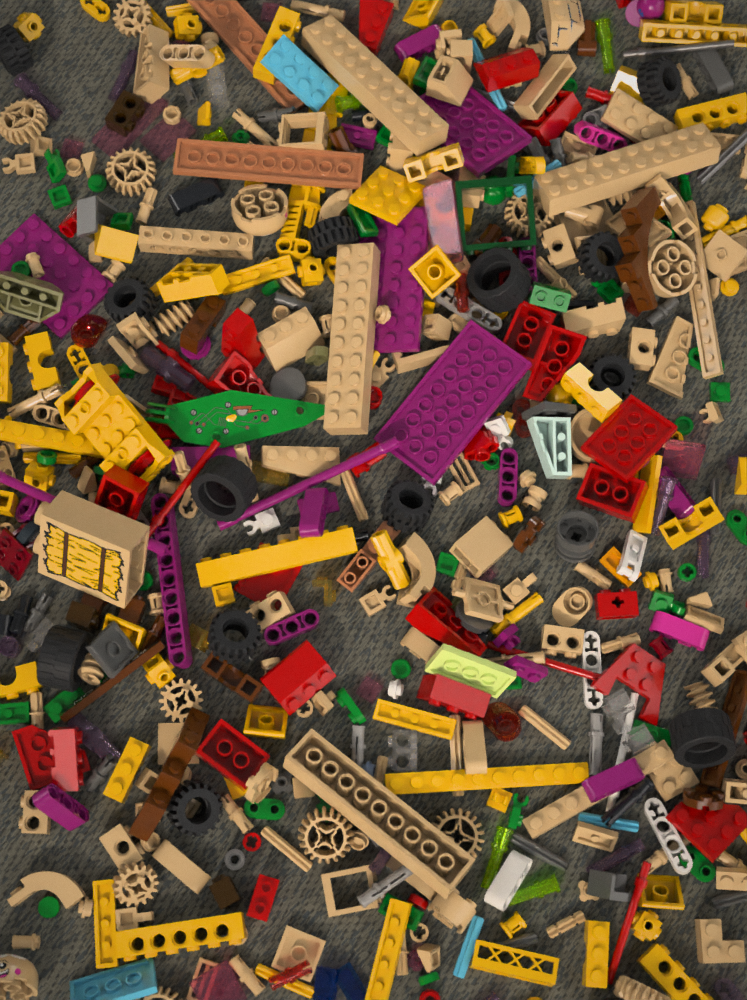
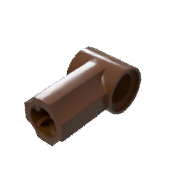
(586, 43)
(340, 140)
(490, 235)

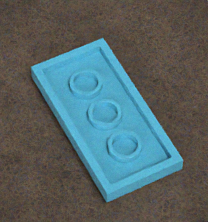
(299, 73)
(119, 983)

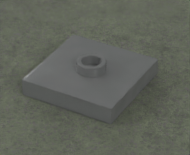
(549, 409)
(112, 649)

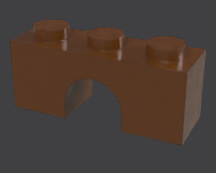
(207, 315)
(132, 613)
(232, 678)

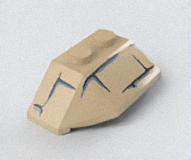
(563, 23)

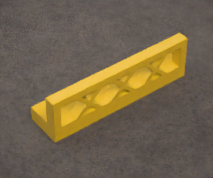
(513, 971)

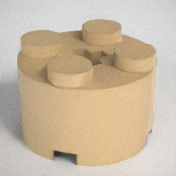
(453, 910)

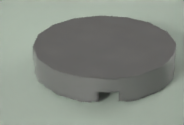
(289, 384)
(472, 623)

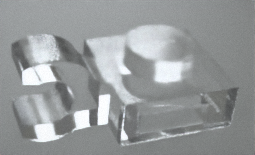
(40, 633)

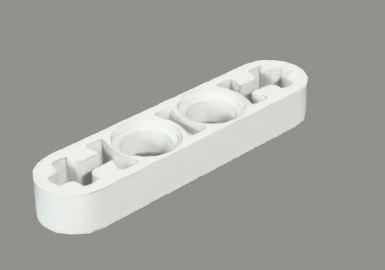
(597, 668)
(670, 834)

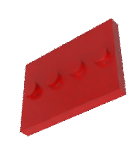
(629, 438)

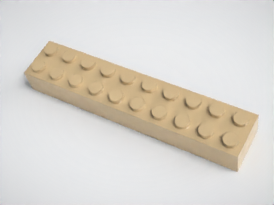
(374, 85)
(625, 169)
(352, 339)
(378, 813)

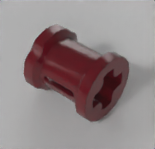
(660, 647)

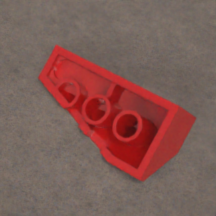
(556, 356)
(237, 375)
(438, 620)

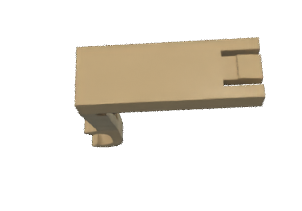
(417, 360)

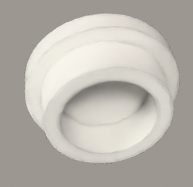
(395, 688)

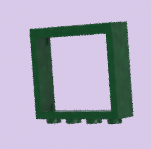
(526, 181)

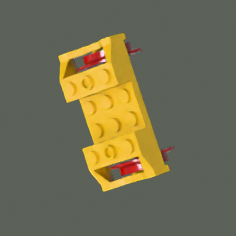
(113, 425)

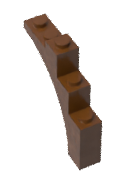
(634, 243)
(170, 775)

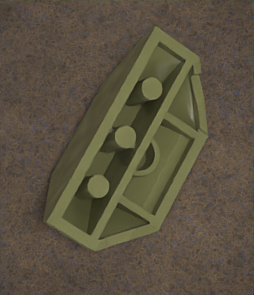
(29, 296)

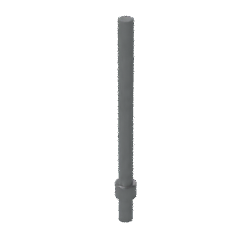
(642, 52)

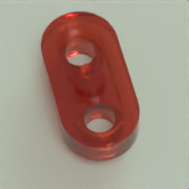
(521, 403)

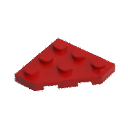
(34, 751)
(709, 829)

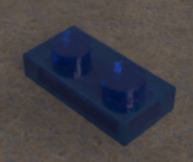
(326, 983)
(350, 983)

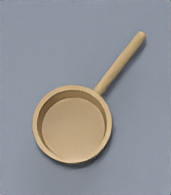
(582, 427)

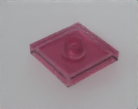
(683, 458)
(217, 984)

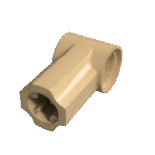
(588, 215)

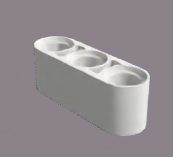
(508, 880)

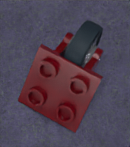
(17, 548)

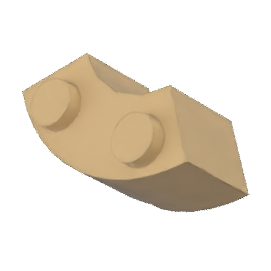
(335, 205)

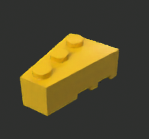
(192, 281)

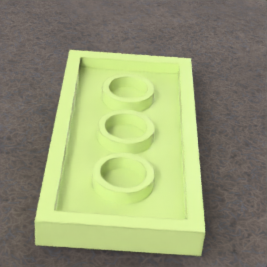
(470, 670)

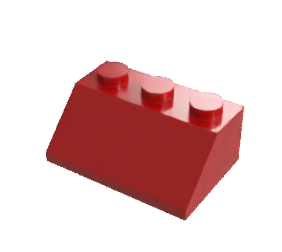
(508, 68)
(554, 118)
(298, 677)

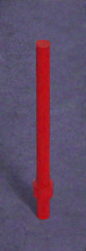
(185, 365)
(158, 520)
(549, 662)
(640, 884)

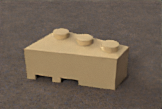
(594, 321)

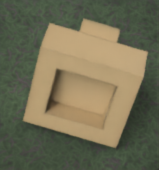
(714, 413)
(323, 702)

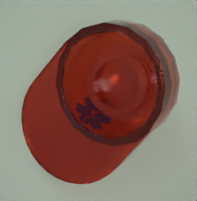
(87, 330)
(502, 721)

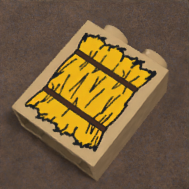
(91, 548)

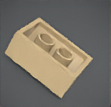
(290, 339)

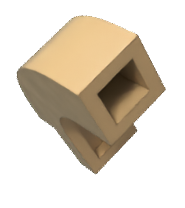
(520, 24)
(674, 206)
(421, 565)
(722, 665)
(62, 885)

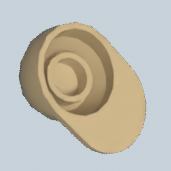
(572, 606)

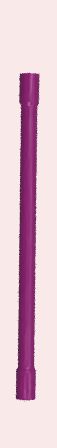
(382, 448)
(153, 544)

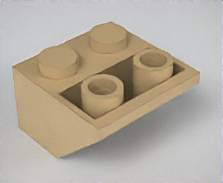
(449, 81)

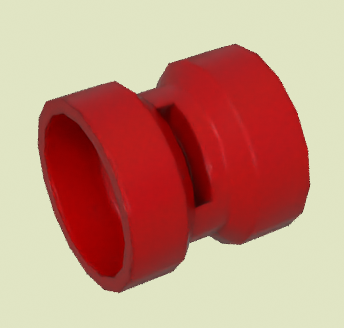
(376, 396)

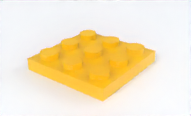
(387, 195)

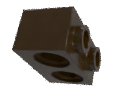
(121, 112)
(83, 617)
(224, 891)

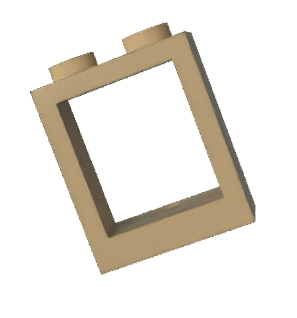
(304, 120)
(372, 877)

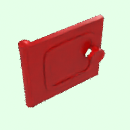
(259, 586)

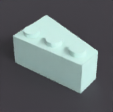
(553, 445)

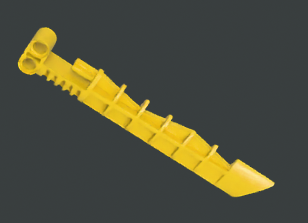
(307, 198)

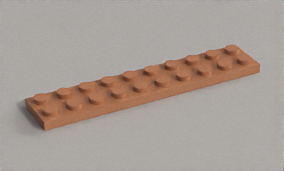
(244, 39)
(268, 164)

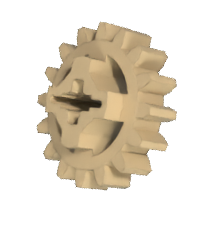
(124, 17)
(172, 697)
(135, 883)

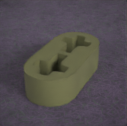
(317, 355)

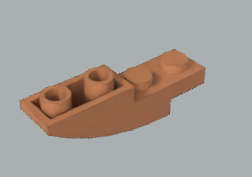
(363, 561)

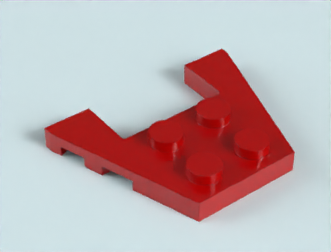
(175, 396)
(640, 673)

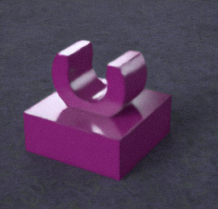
(508, 638)

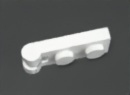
(632, 555)

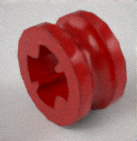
(245, 840)

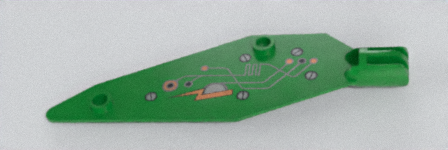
(257, 416)

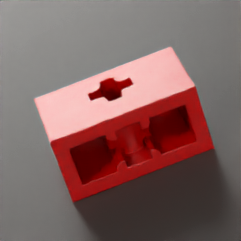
(606, 610)
(263, 898)

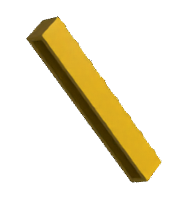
(277, 557)

